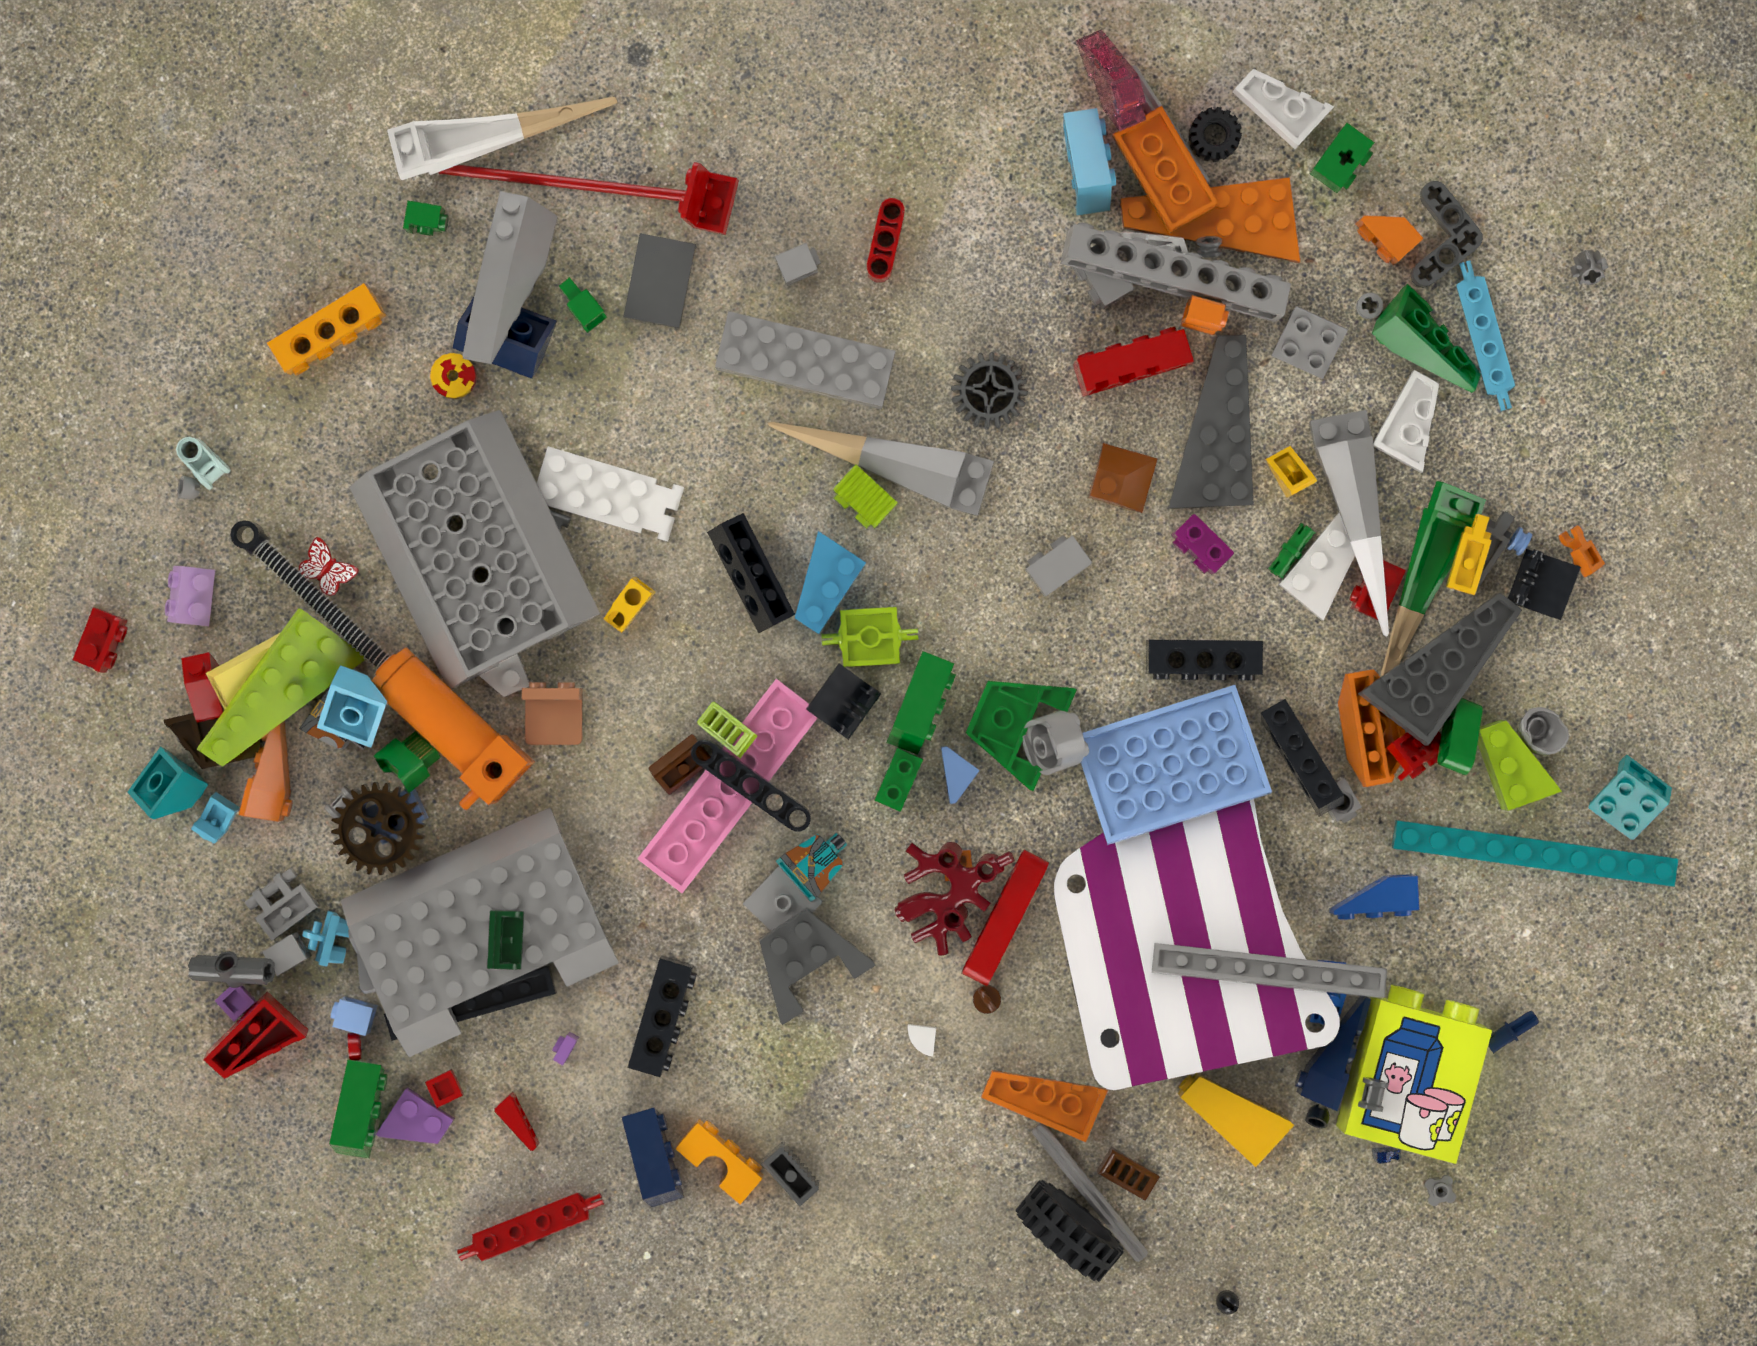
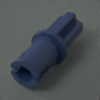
(1511, 1031)

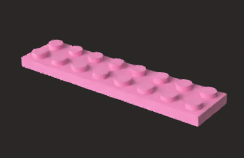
(715, 808)

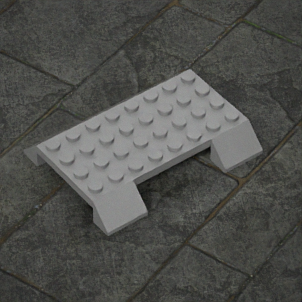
(430, 926)

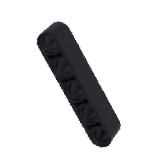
(765, 787)

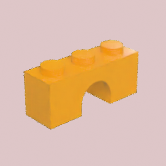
(704, 1142)

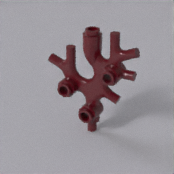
(963, 890)

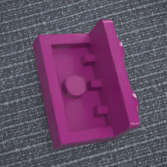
(1202, 544)

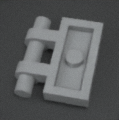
(285, 912)

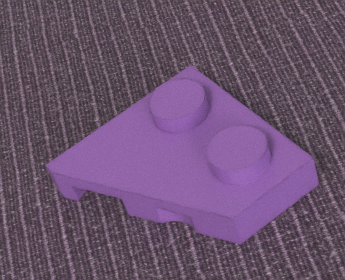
(415, 1120)

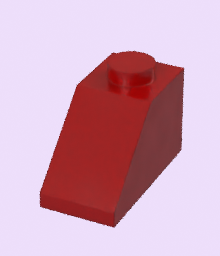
(198, 687)

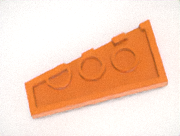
(1054, 1103)

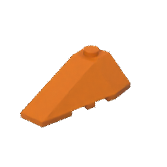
(269, 789)

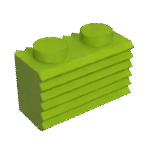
(864, 497)

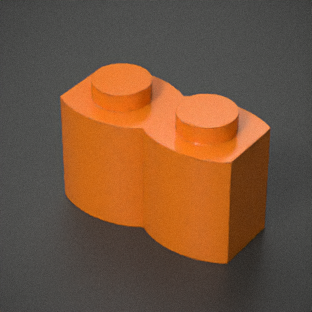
(1204, 315)

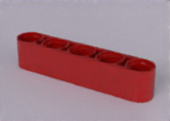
(1005, 917)

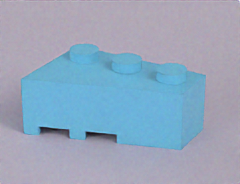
(1089, 160)

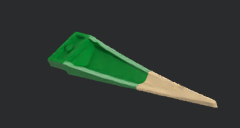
(1430, 562)

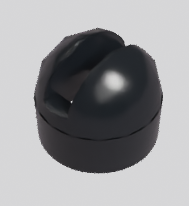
(1318, 1117)
(1229, 1296)

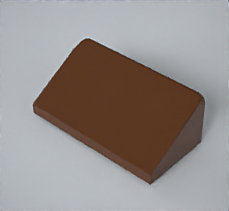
(677, 765)

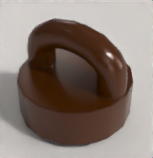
(986, 999)

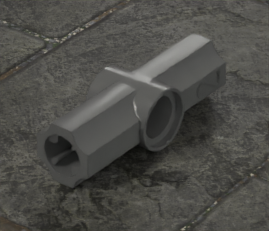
(231, 969)

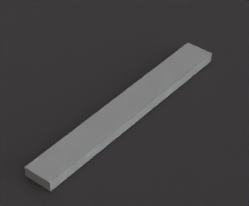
(1269, 970)

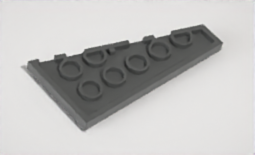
(1433, 679)

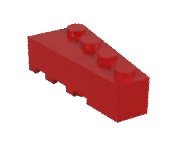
(1132, 361)

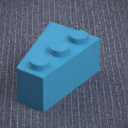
(826, 582)

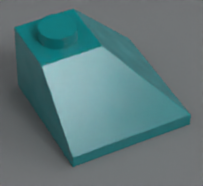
(166, 786)

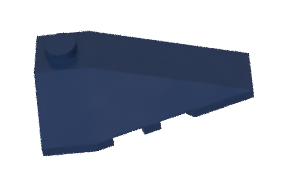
(1326, 1072)

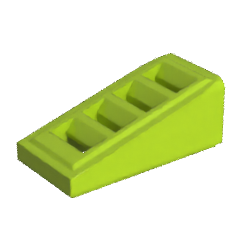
(712, 721)

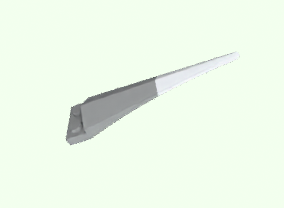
(1348, 463)

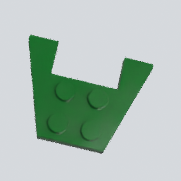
(1001, 722)

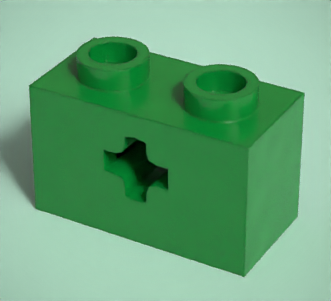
(1347, 142)
(898, 779)

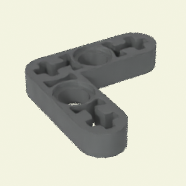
(1454, 232)

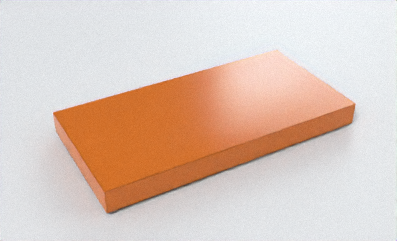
(1166, 170)

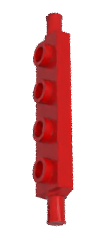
(530, 1227)

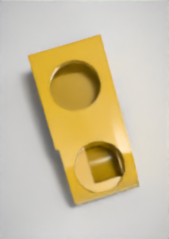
(629, 604)

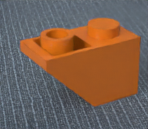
(1390, 235)

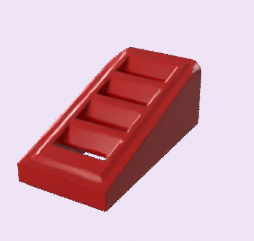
(515, 1118)

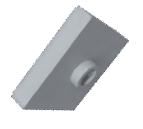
(778, 900)

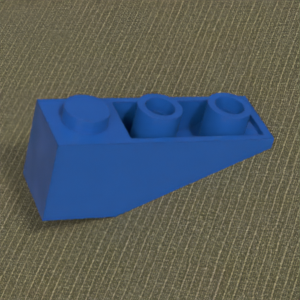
(1386, 894)

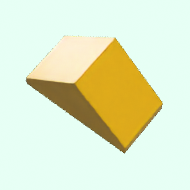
(1290, 471)

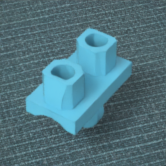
(326, 950)

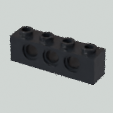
(751, 573)
(1249, 653)
(1302, 757)
(642, 1057)

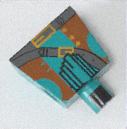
(813, 863)

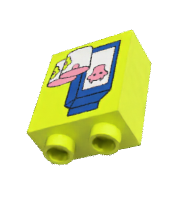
(1430, 1071)

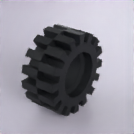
(1219, 117)

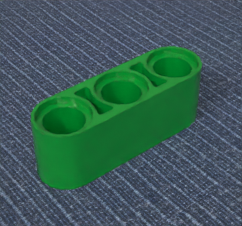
(1460, 737)

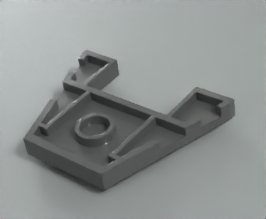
(800, 948)

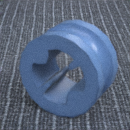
(1519, 541)

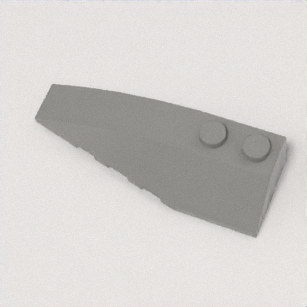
(510, 267)

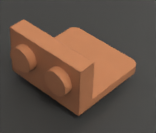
(553, 714)

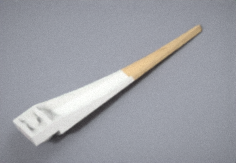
(446, 143)

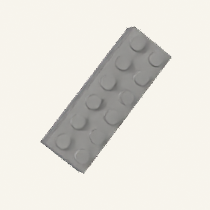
(805, 360)

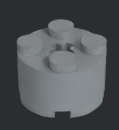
(1055, 742)

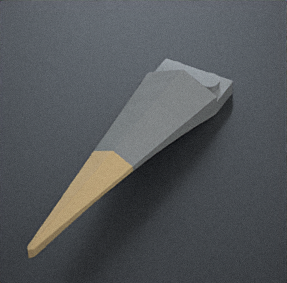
(939, 474)

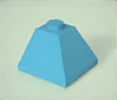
(353, 707)

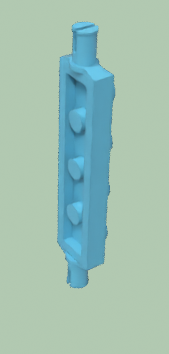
(1485, 335)

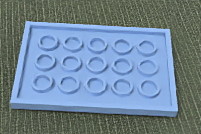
(1173, 765)

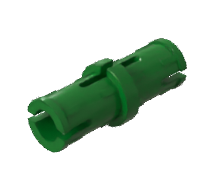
(1291, 550)

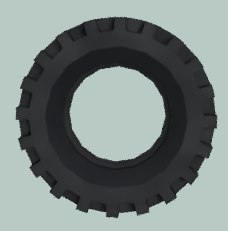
(1069, 1230)

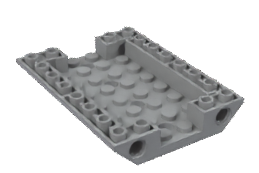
(503, 530)

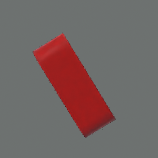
(885, 226)

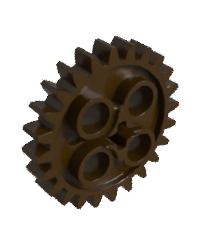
(368, 852)

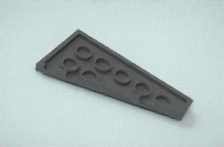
(1218, 447)

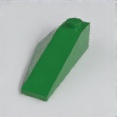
(1414, 335)

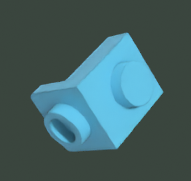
(215, 818)

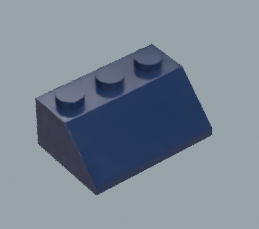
(524, 344)

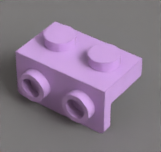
(190, 595)

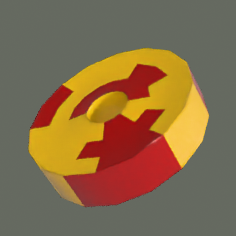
(440, 376)

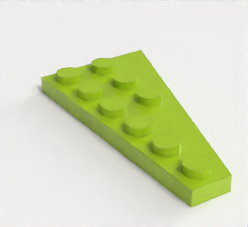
(286, 679)

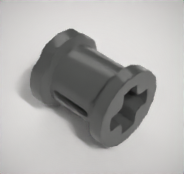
(1373, 1094)

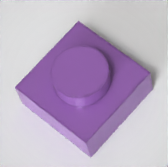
(235, 1001)
(564, 1047)

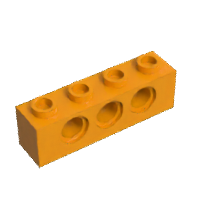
(286, 344)

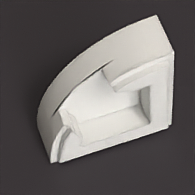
(922, 1038)

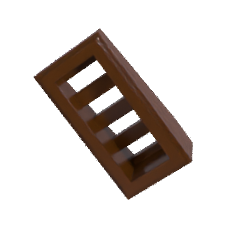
(1107, 1164)

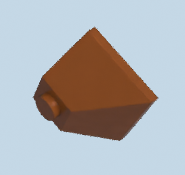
(1122, 478)

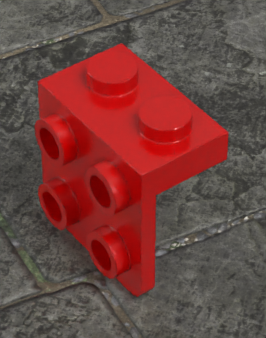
(708, 199)

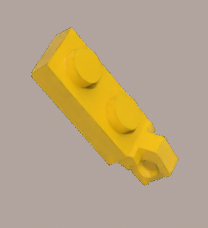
(1470, 557)

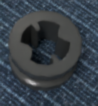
(1209, 246)

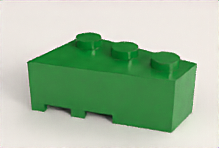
(921, 703)
(358, 1109)

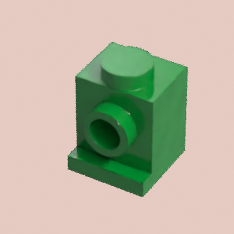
(425, 218)

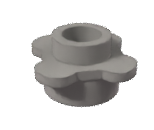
(1432, 1188)

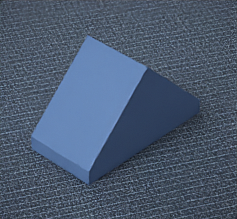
(958, 773)

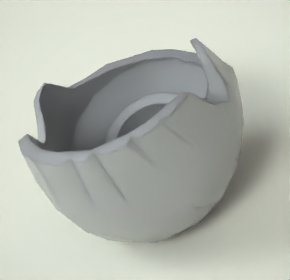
(1543, 731)

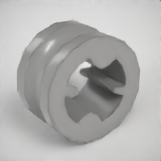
(1373, 298)

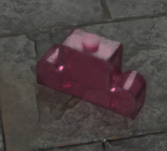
(1114, 80)

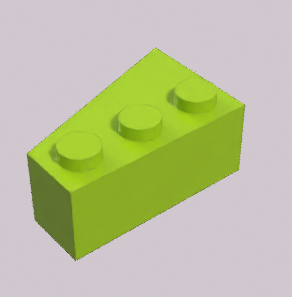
(1512, 767)

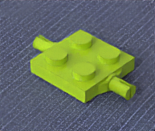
(869, 636)

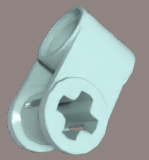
(205, 465)

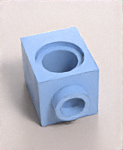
(353, 1015)

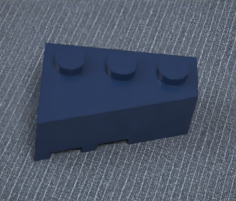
(653, 1157)

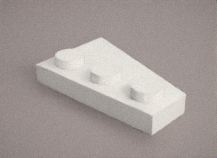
(1283, 109)
(1409, 422)

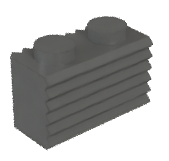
(791, 1173)

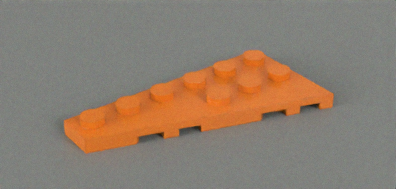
(1249, 219)

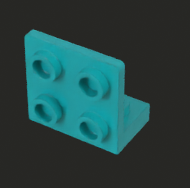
(1631, 798)

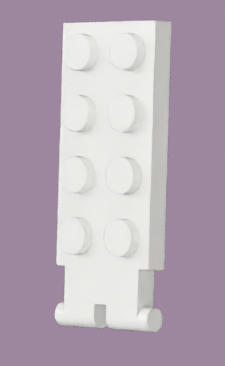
(607, 493)

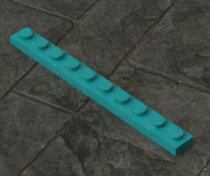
(1535, 853)

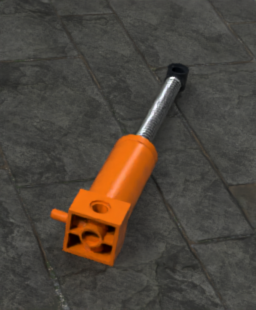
(411, 689)

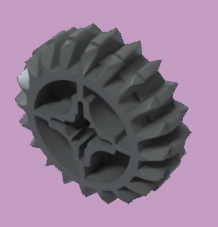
(975, 390)

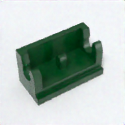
(505, 940)

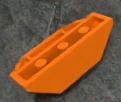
(1367, 732)

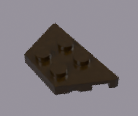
(192, 734)

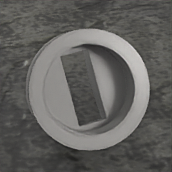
(187, 487)

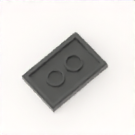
(659, 280)

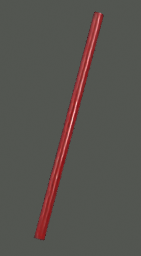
(565, 182)

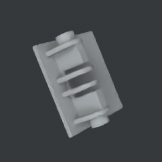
(1309, 342)

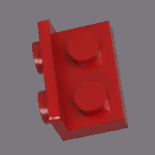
(1360, 596)
(100, 640)
(1414, 755)

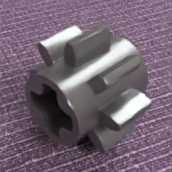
(1589, 267)

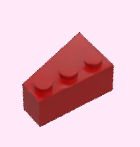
(256, 1035)

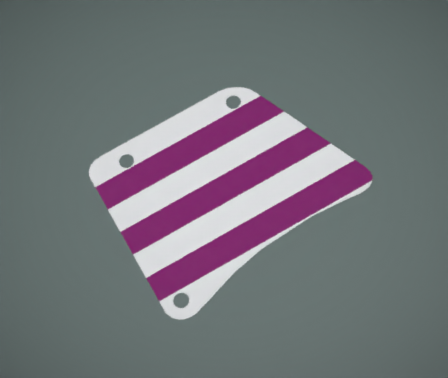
(1190, 888)

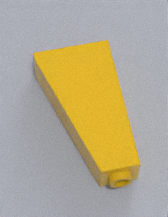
(1241, 1121)

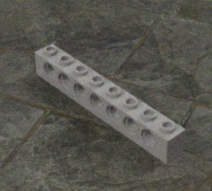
(1161, 278)

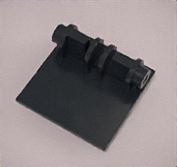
(1543, 584)
(843, 701)

